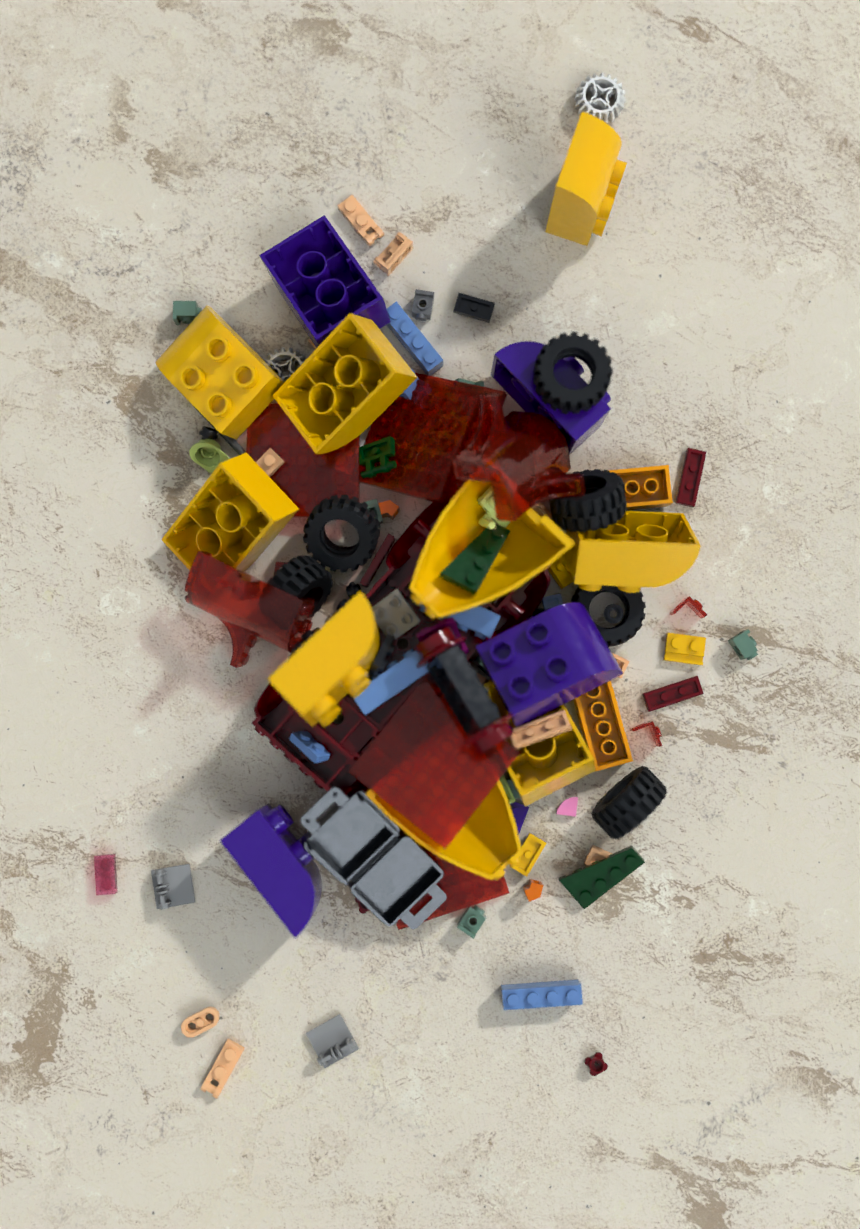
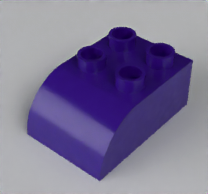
(322, 280)
(514, 373)
(547, 661)
(277, 865)

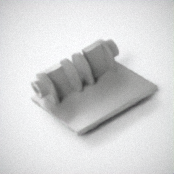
(394, 615)
(173, 886)
(332, 1041)

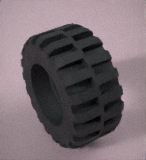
(580, 348)
(599, 506)
(331, 554)
(304, 579)
(632, 619)
(629, 802)

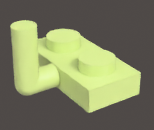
(487, 503)

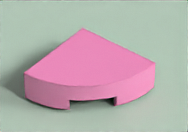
(568, 807)

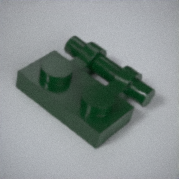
(376, 452)

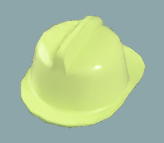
(207, 454)

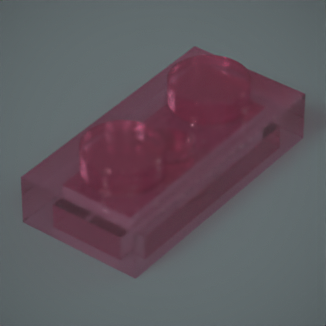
(105, 874)

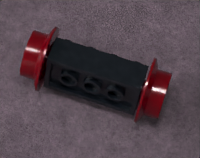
(463, 690)

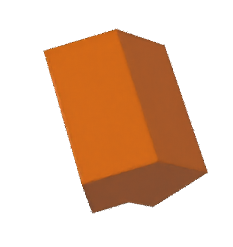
(388, 509)
(533, 889)

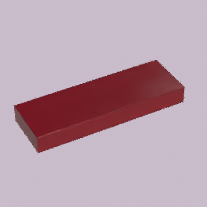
(690, 477)
(377, 561)
(672, 693)

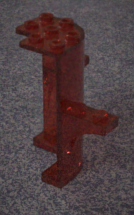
(520, 457)
(247, 606)

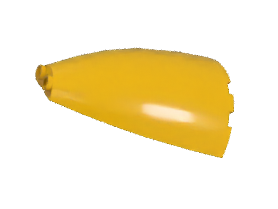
(526, 552)
(482, 845)

